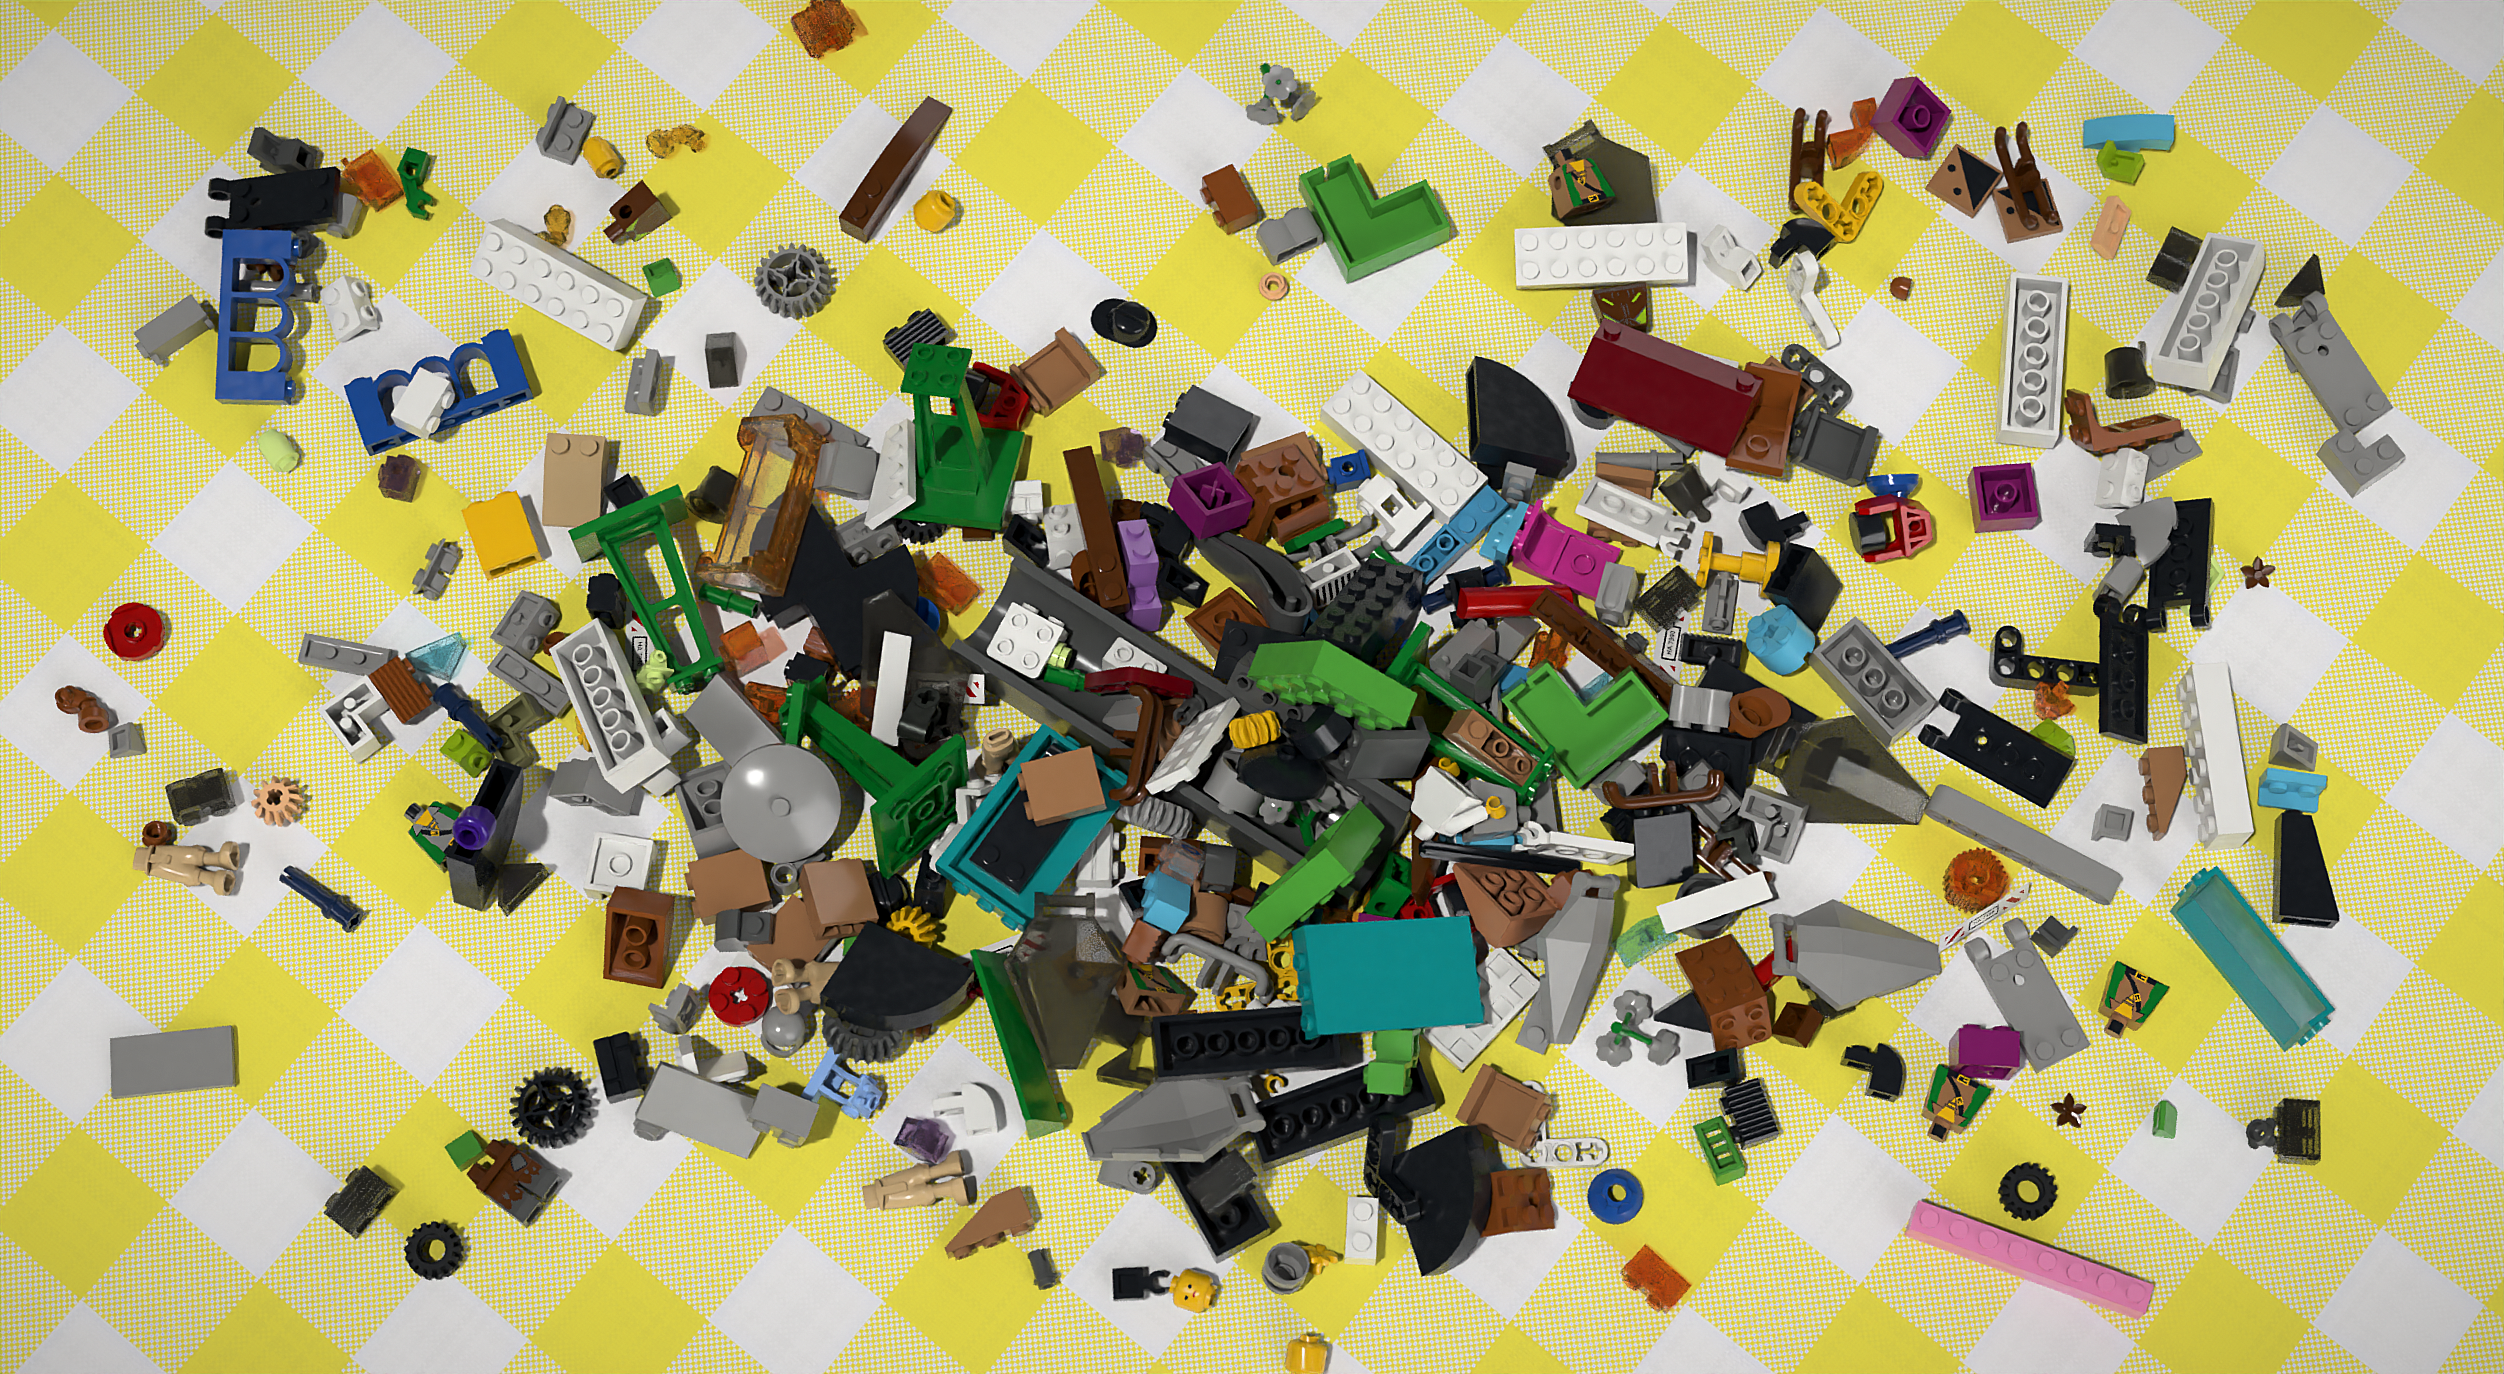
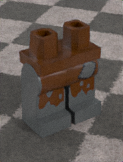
(506, 1175)

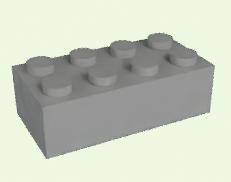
(1871, 682)

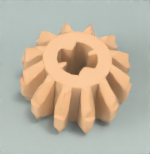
(289, 801)

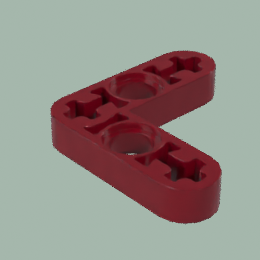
(1123, 677)

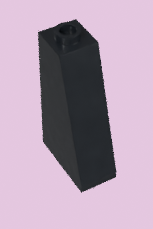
(2300, 875)

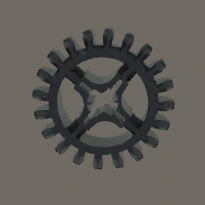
(539, 1113)

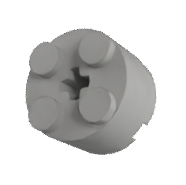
(1230, 790)

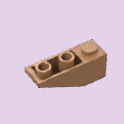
(1489, 746)
(2163, 777)
(997, 1218)

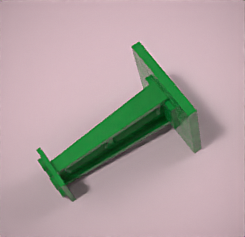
(959, 466)
(629, 524)
(1410, 670)
(910, 800)

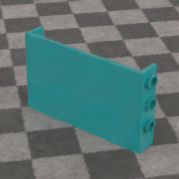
(992, 895)
(2251, 959)
(1387, 975)

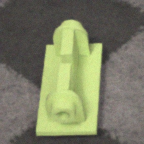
(653, 673)

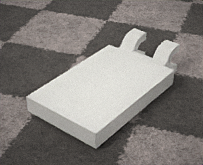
(1632, 515)
(1571, 846)

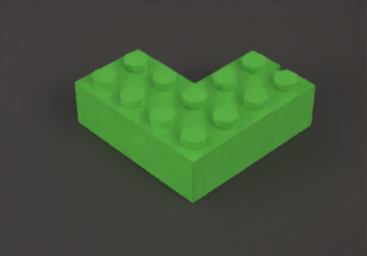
(1366, 231)
(1326, 675)
(1587, 732)
(1313, 879)

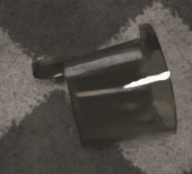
(2127, 373)
(1688, 492)
(712, 495)
(1118, 1027)

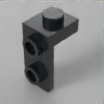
(929, 889)

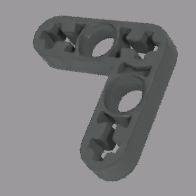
(1822, 389)

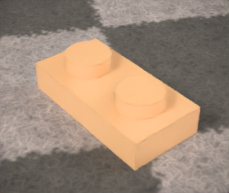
(2110, 227)

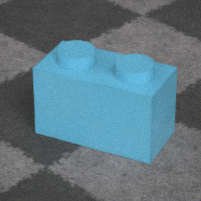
(1165, 901)

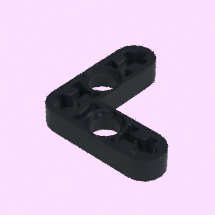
(1378, 1169)

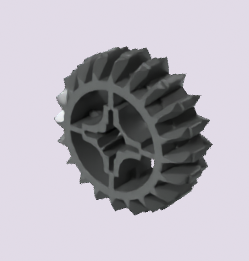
(859, 1042)

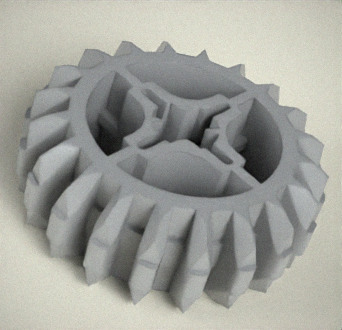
(773, 272)
(1157, 817)

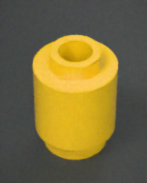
(601, 157)

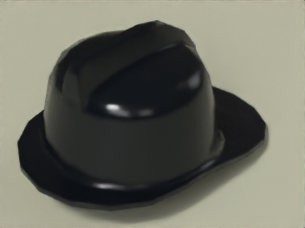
(1124, 322)
(888, 895)

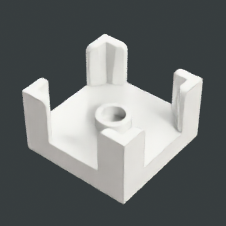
(618, 862)

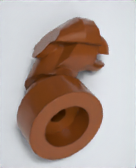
(90, 714)

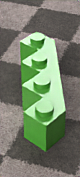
(1395, 1055)

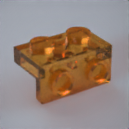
(372, 179)
(946, 584)

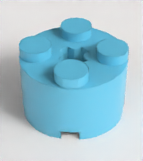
(1779, 640)

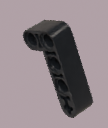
(2046, 667)

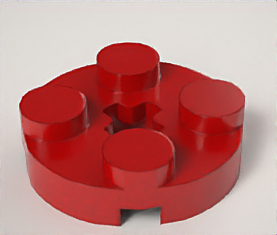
(120, 624)
(745, 1011)

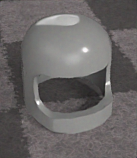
(782, 1032)
(1280, 1263)

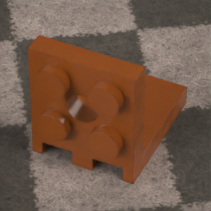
(1271, 490)
(1519, 1202)

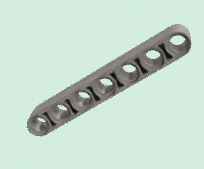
(2023, 844)

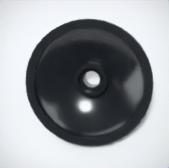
(1281, 772)

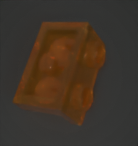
(1654, 1279)

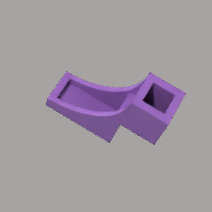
(1140, 574)

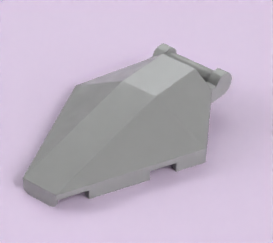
(1574, 952)
(1850, 954)
(1174, 1122)

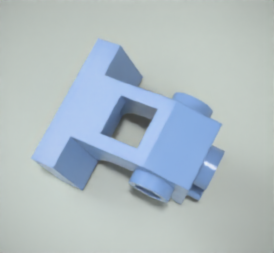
(828, 1080)

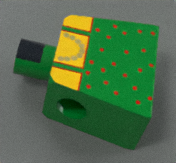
(1388, 886)

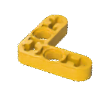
(1844, 212)
(1278, 976)

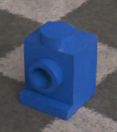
(1348, 480)

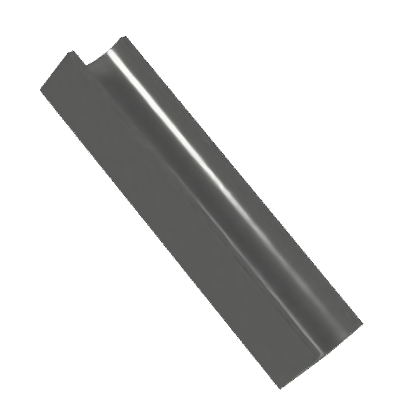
(1081, 714)

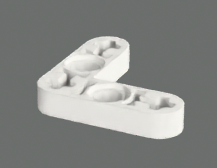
(1800, 286)
(1548, 1146)

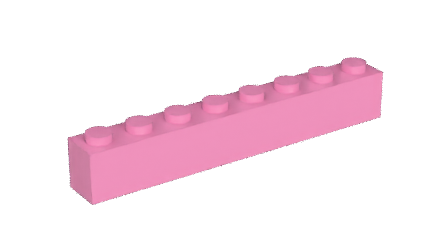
(2029, 1260)

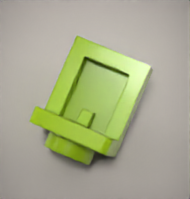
(2118, 163)
(2054, 735)
(466, 752)

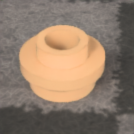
(1276, 279)

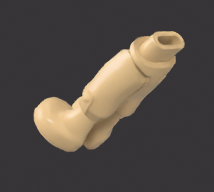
(998, 748)
(183, 863)
(813, 972)
(912, 1189)

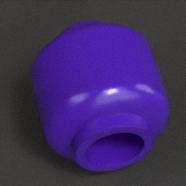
(474, 827)

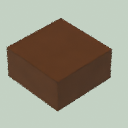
(1796, 1024)

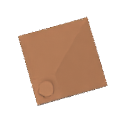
(1504, 902)

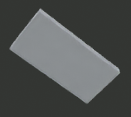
(730, 720)
(172, 1062)
(699, 1109)

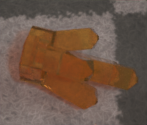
(1549, 646)
(766, 698)
(2051, 702)

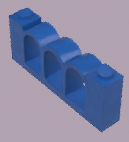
(255, 247)
(497, 349)

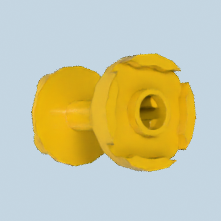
(1749, 566)

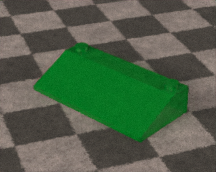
(1018, 1046)

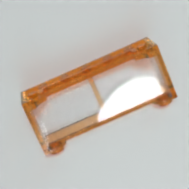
(766, 506)

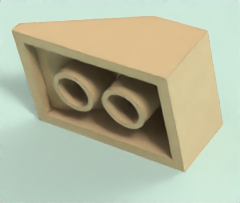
(574, 479)

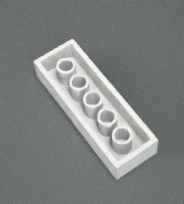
(1601, 255)
(557, 284)
(2208, 311)
(2031, 360)
(1402, 447)
(609, 705)
(2214, 756)

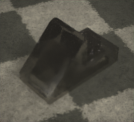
(1119, 1072)

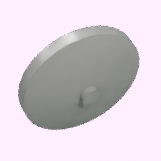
(780, 803)

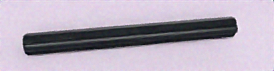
(1496, 857)

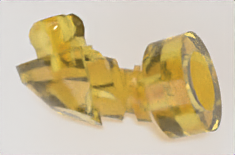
(662, 142)
(557, 225)

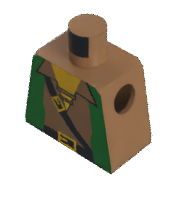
(1578, 185)
(1148, 991)
(2128, 999)
(1951, 1102)

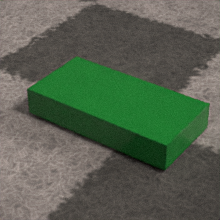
(1314, 535)

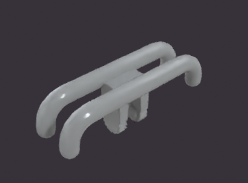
(1329, 544)
(1216, 956)

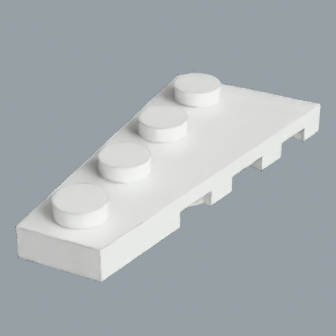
(895, 475)

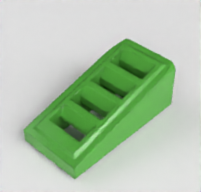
(1730, 1172)

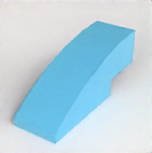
(2130, 132)

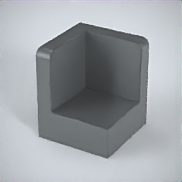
(2052, 936)

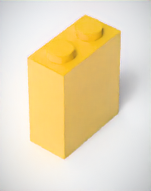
(501, 535)

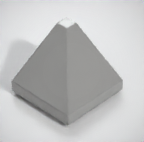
(125, 741)

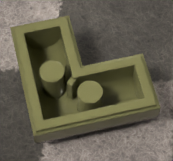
(509, 723)

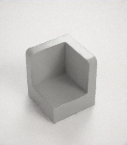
(2111, 822)

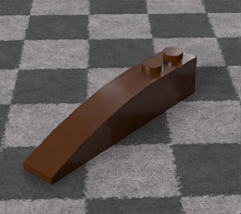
(892, 170)
(1096, 530)
(1599, 643)
(1424, 869)

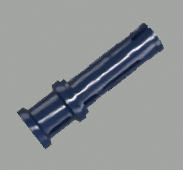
(1492, 576)
(1936, 632)
(461, 710)
(331, 905)

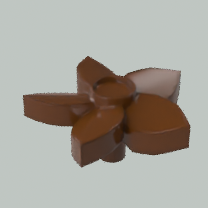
(2257, 573)
(2068, 1112)

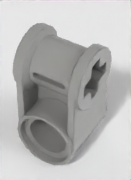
(1124, 1173)

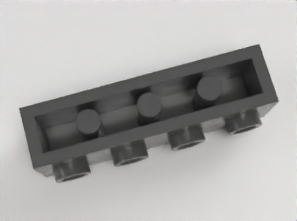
(1246, 690)

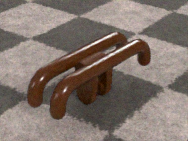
(1806, 159)
(2023, 177)
(1144, 749)
(1713, 787)
(1718, 853)

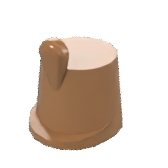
(1206, 916)

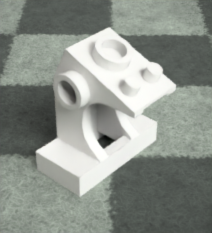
(1374, 493)

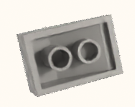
(700, 803)

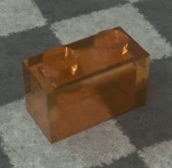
(743, 650)

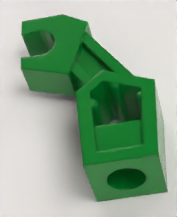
(415, 197)

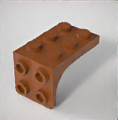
(1767, 433)
(2090, 435)
(1727, 993)

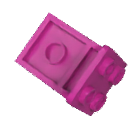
(1560, 553)

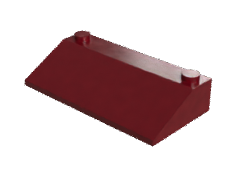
(1666, 388)

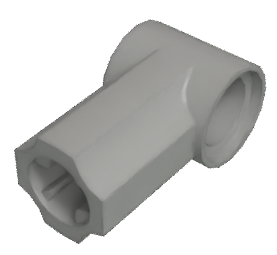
(794, 869)

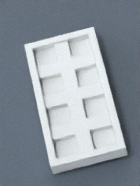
(1193, 747)
(1504, 992)

